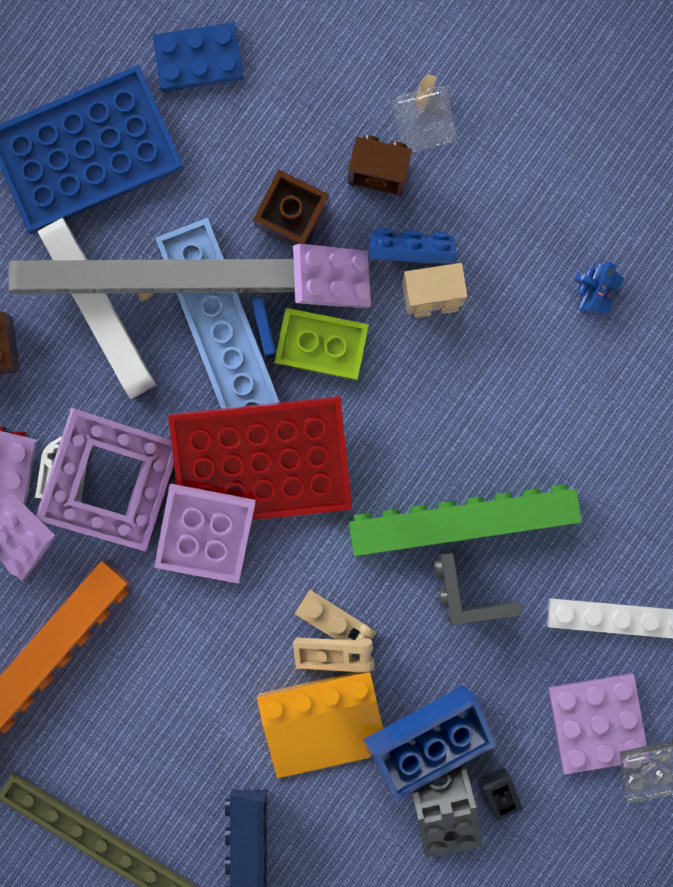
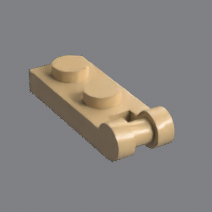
(331, 618)
(333, 654)

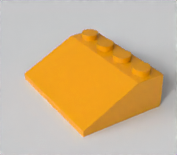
(319, 722)

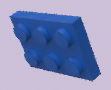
(198, 57)
(412, 246)

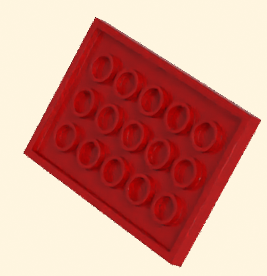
(275, 453)

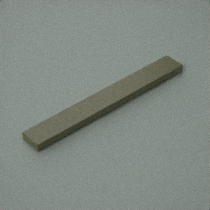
(88, 835)

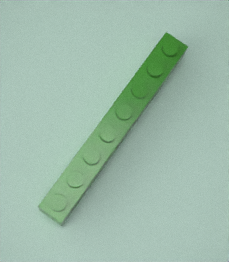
(464, 522)

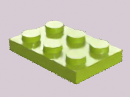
(321, 344)

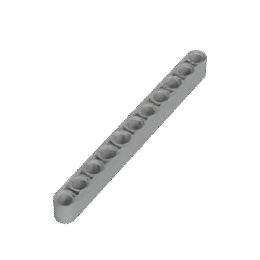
(151, 276)

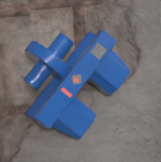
(594, 285)

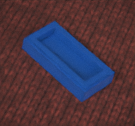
(264, 328)

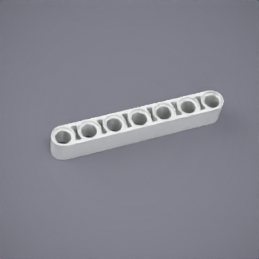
(101, 316)

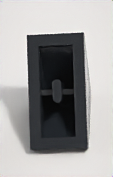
(501, 793)

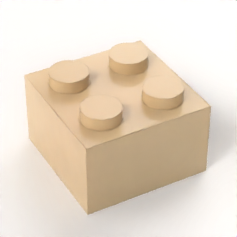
(434, 289)

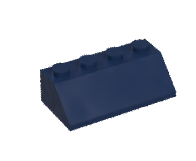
(247, 838)

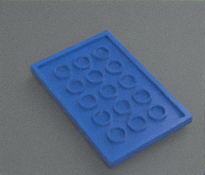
(85, 149)

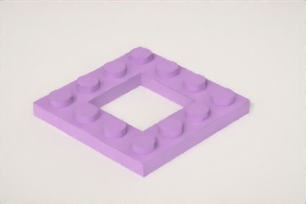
(58, 500)

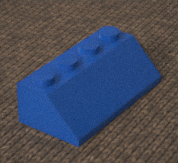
(430, 742)

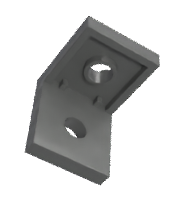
(450, 597)
(447, 815)

